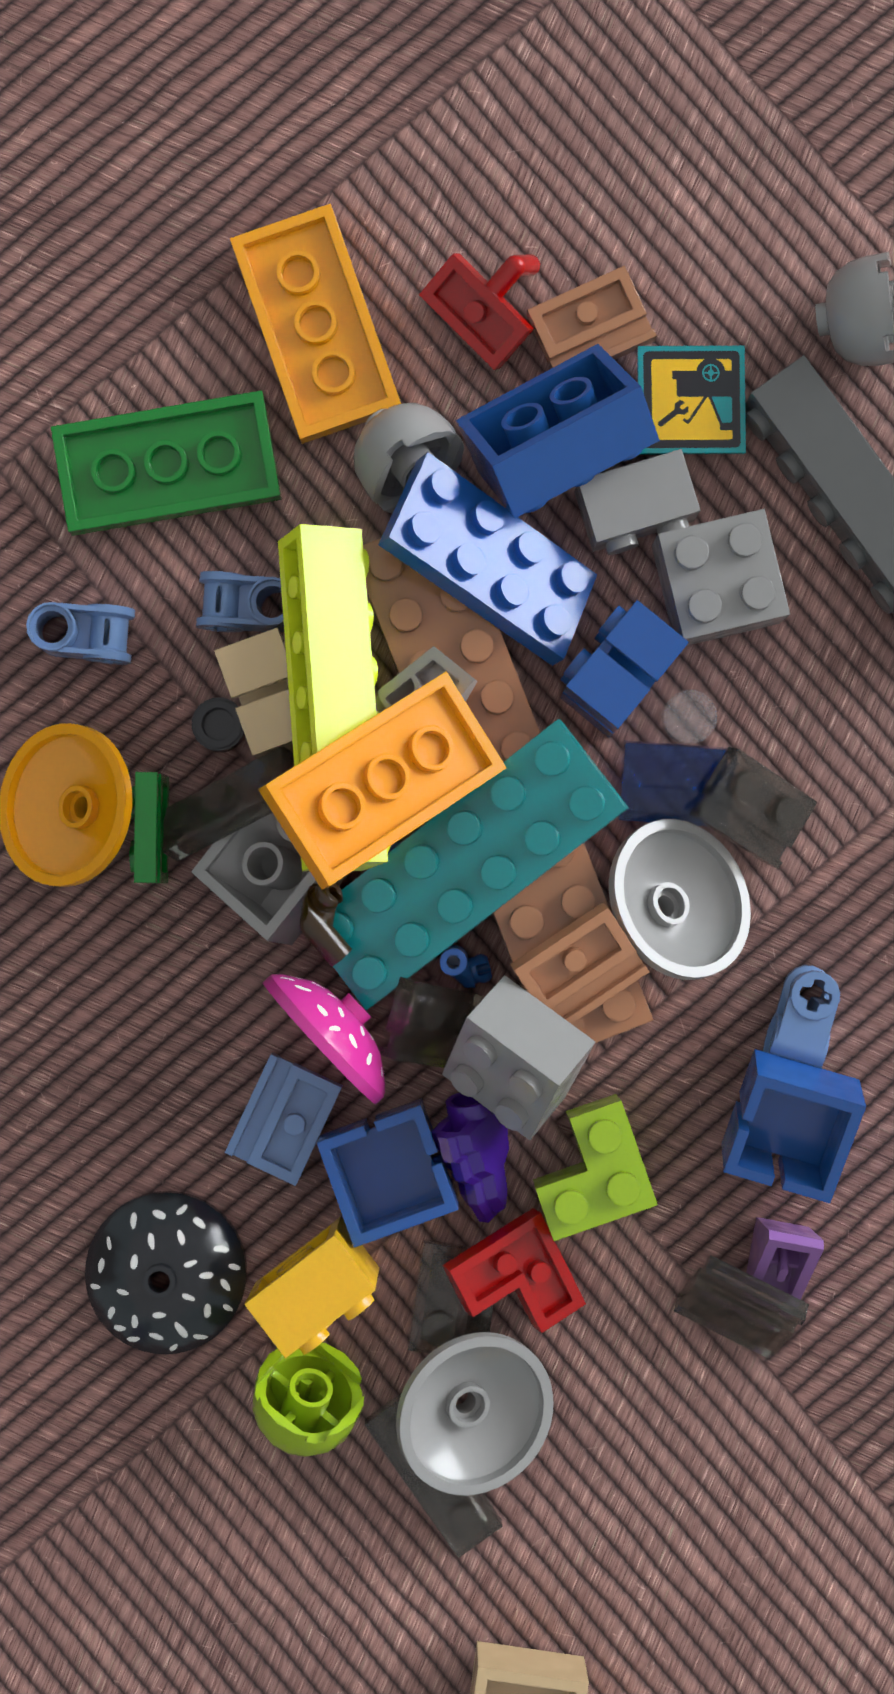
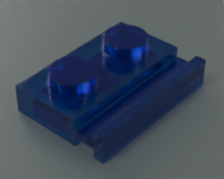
(665, 779)

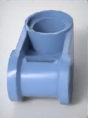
(236, 601)
(86, 631)
(799, 1028)

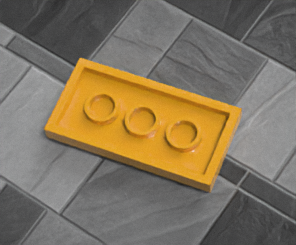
(315, 322)
(382, 780)

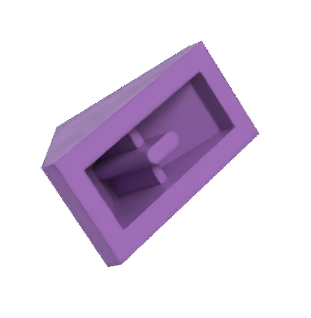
(784, 1255)

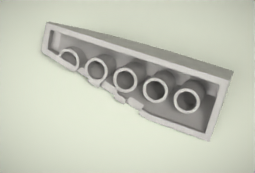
(258, 865)

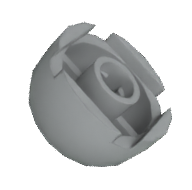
(860, 311)
(393, 444)

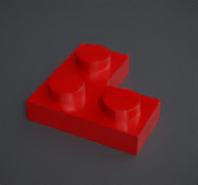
(519, 1260)

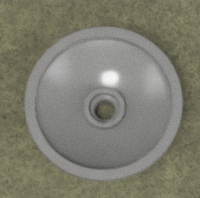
(699, 894)
(490, 1433)

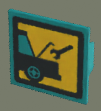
(695, 397)

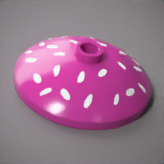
(334, 1028)

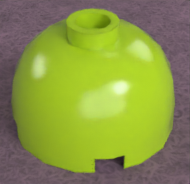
(307, 1400)

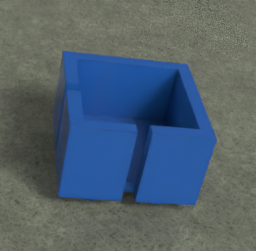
(621, 671)
(798, 1114)
(387, 1173)

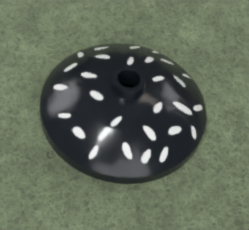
(186, 1242)

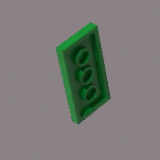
(166, 463)

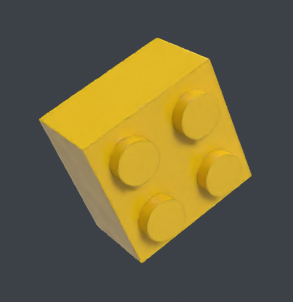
(313, 1290)

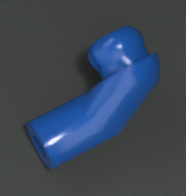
(463, 969)

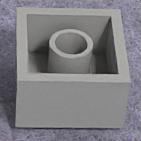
(720, 577)
(517, 1057)

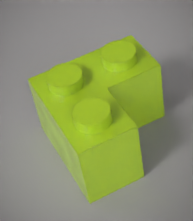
(606, 1183)

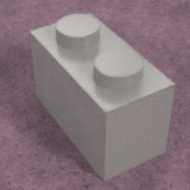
(637, 502)

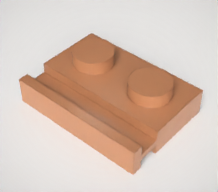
(594, 313)
(581, 965)

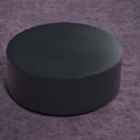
(217, 725)

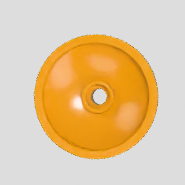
(65, 805)

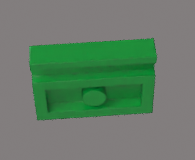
(149, 807)

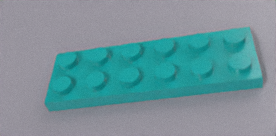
(471, 861)

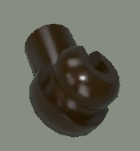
(318, 919)

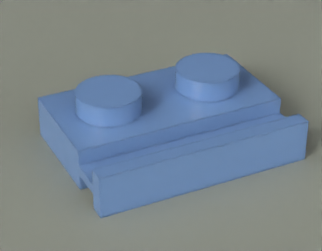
(283, 1119)

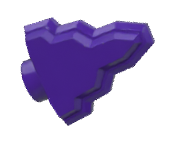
(475, 1151)

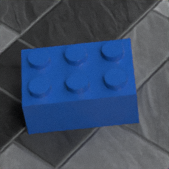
(558, 430)

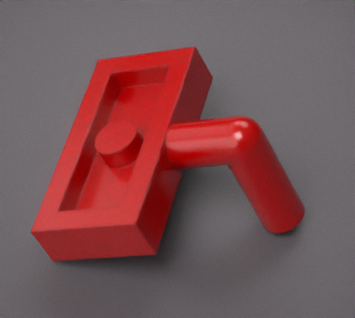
(478, 306)

